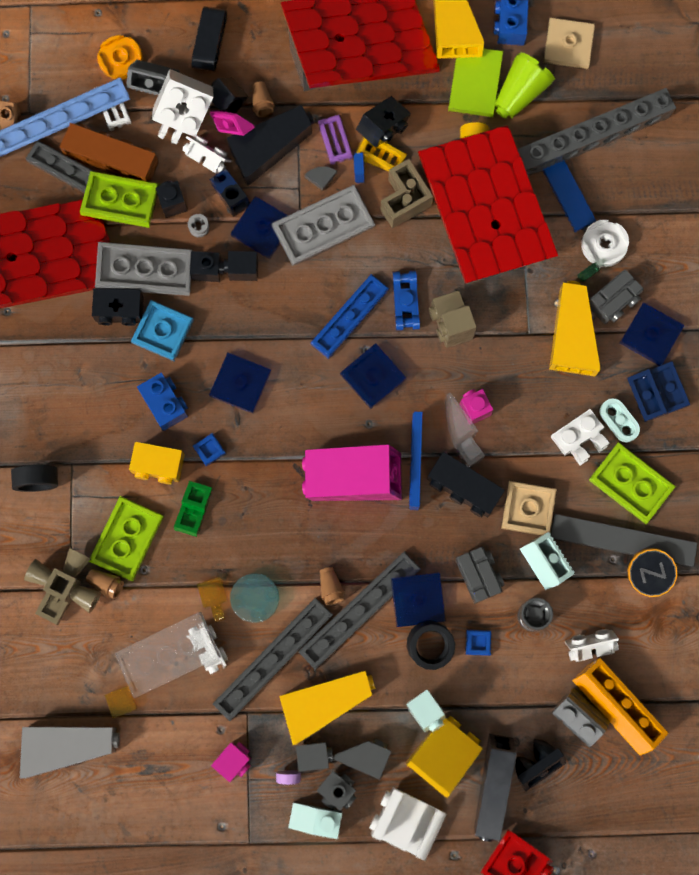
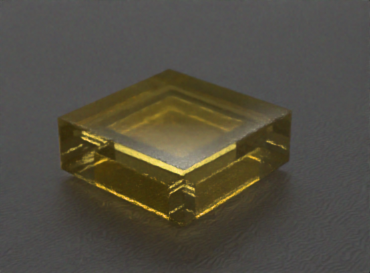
(120, 702)

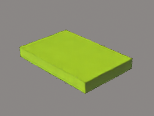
(476, 84)
(119, 199)
(632, 483)
(126, 538)

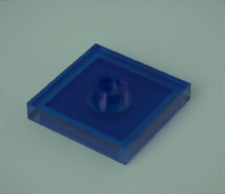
(256, 227)
(652, 334)
(373, 376)
(240, 383)
(417, 599)

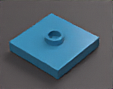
(162, 330)

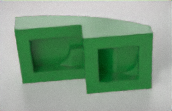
(193, 508)

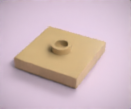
(569, 43)
(528, 508)

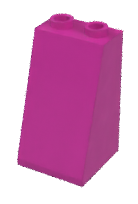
(352, 474)

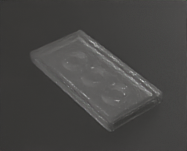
(167, 655)

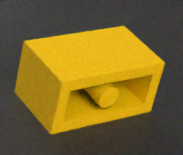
(156, 462)

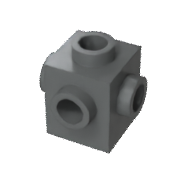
(336, 781)

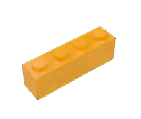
(620, 707)

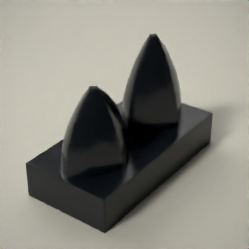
(547, 759)

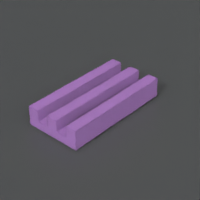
(339, 157)

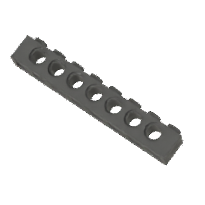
(597, 131)

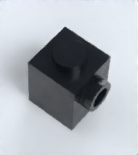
(228, 95)
(171, 198)
(241, 265)
(206, 266)

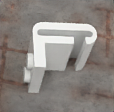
(407, 823)

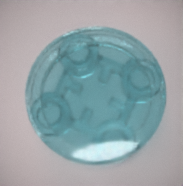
(254, 598)

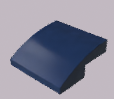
(658, 391)

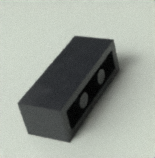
(464, 485)

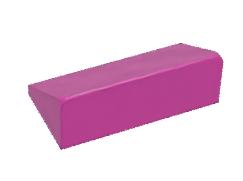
(231, 123)

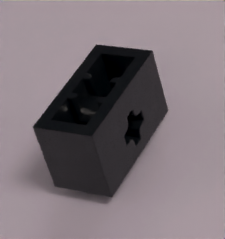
(383, 121)
(108, 299)

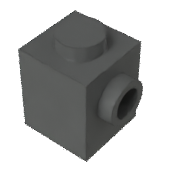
(314, 756)

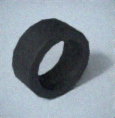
(34, 478)
(441, 660)

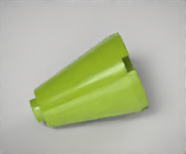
(522, 85)

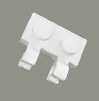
(578, 432)

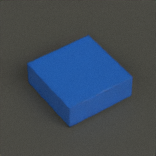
(358, 168)
(209, 449)
(478, 642)

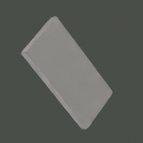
(323, 225)
(143, 268)

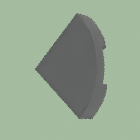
(321, 176)

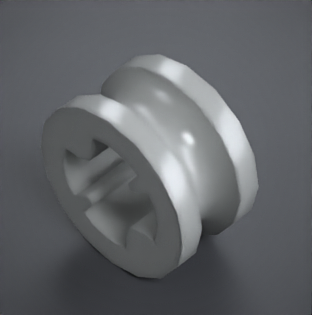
(192, 222)

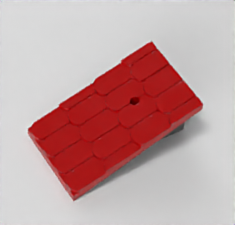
(357, 41)
(481, 184)
(48, 253)

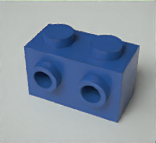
(511, 22)
(162, 401)

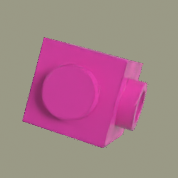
(476, 405)
(232, 761)

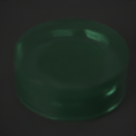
(588, 272)

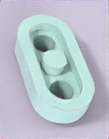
(621, 419)

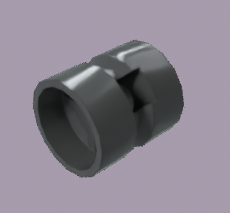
(535, 614)

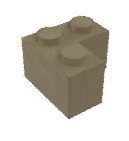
(410, 196)
(453, 319)

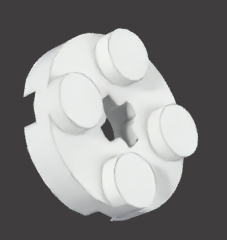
(608, 231)

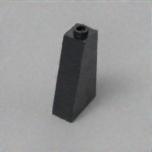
(269, 142)
(495, 787)

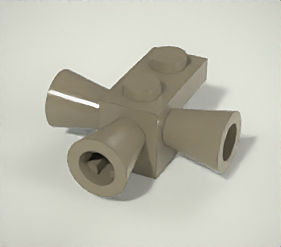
(62, 587)

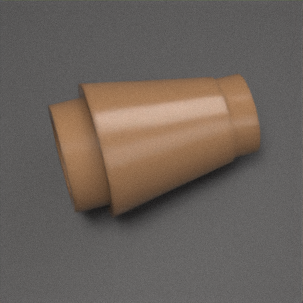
(262, 100)
(106, 583)
(331, 587)

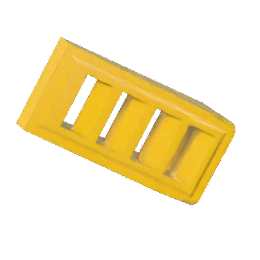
(377, 161)

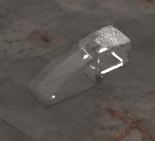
(462, 433)

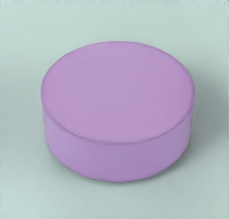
(288, 777)

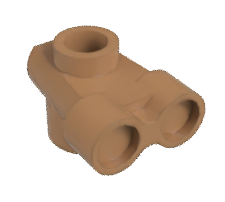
(14, 111)

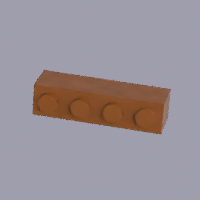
(109, 153)

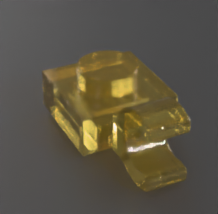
(212, 595)

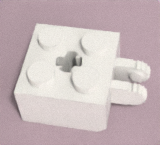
(185, 117)

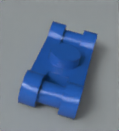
(406, 300)

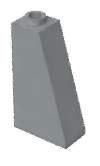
(59, 747)

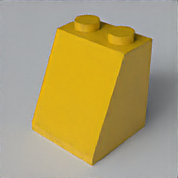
(445, 756)

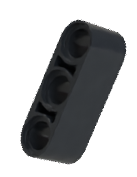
(209, 38)

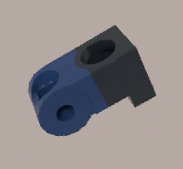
(230, 192)

